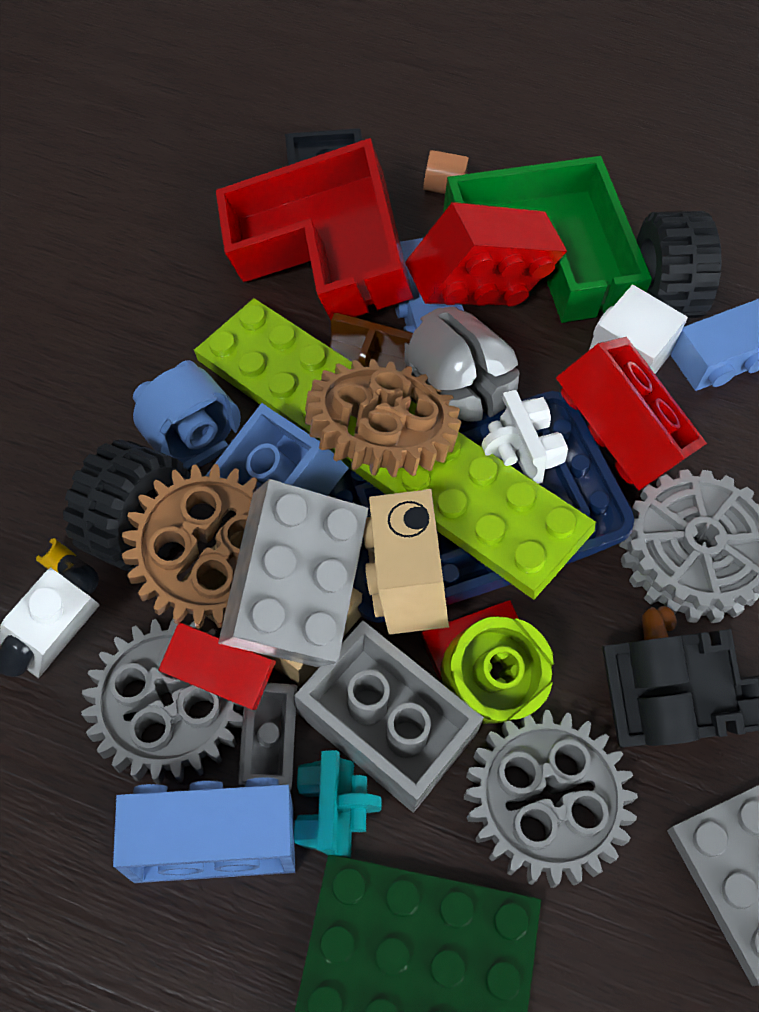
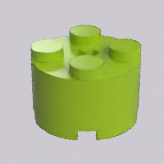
(525, 672)

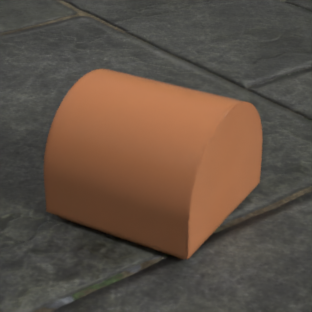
(440, 166)

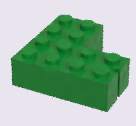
(587, 216)

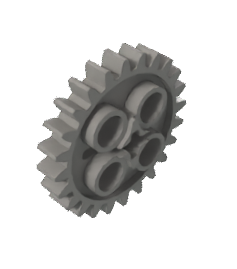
(184, 739)
(565, 842)

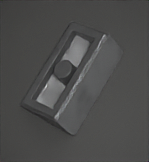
(269, 736)

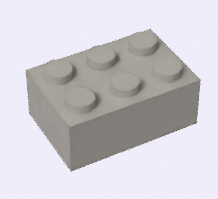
(294, 575)
(388, 715)

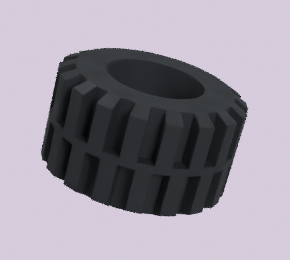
(682, 259)
(108, 491)

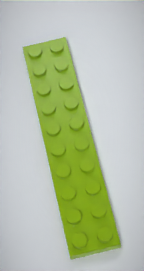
(476, 498)

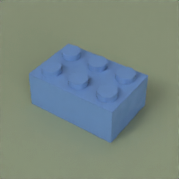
(204, 831)

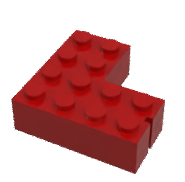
(324, 213)

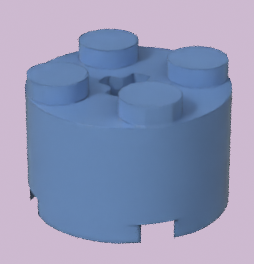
(185, 414)

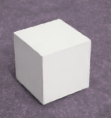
(646, 323)

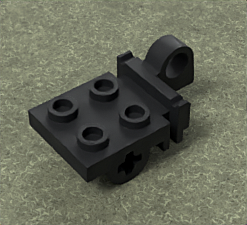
(679, 689)

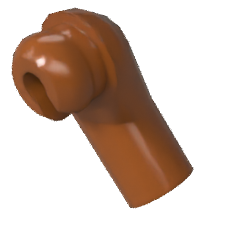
(657, 622)

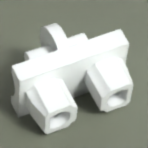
(517, 439)

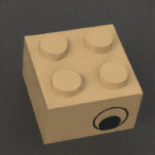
(405, 562)

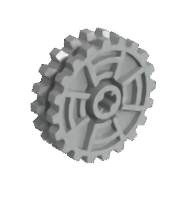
(695, 545)

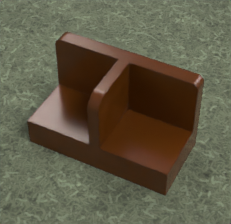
(368, 340)

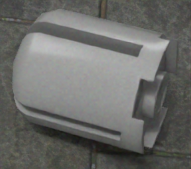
(463, 361)

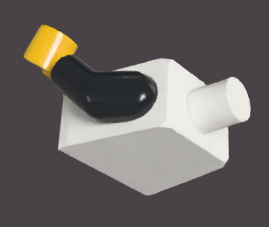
(48, 613)

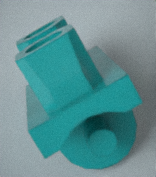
(341, 804)

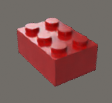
(484, 255)
(629, 411)

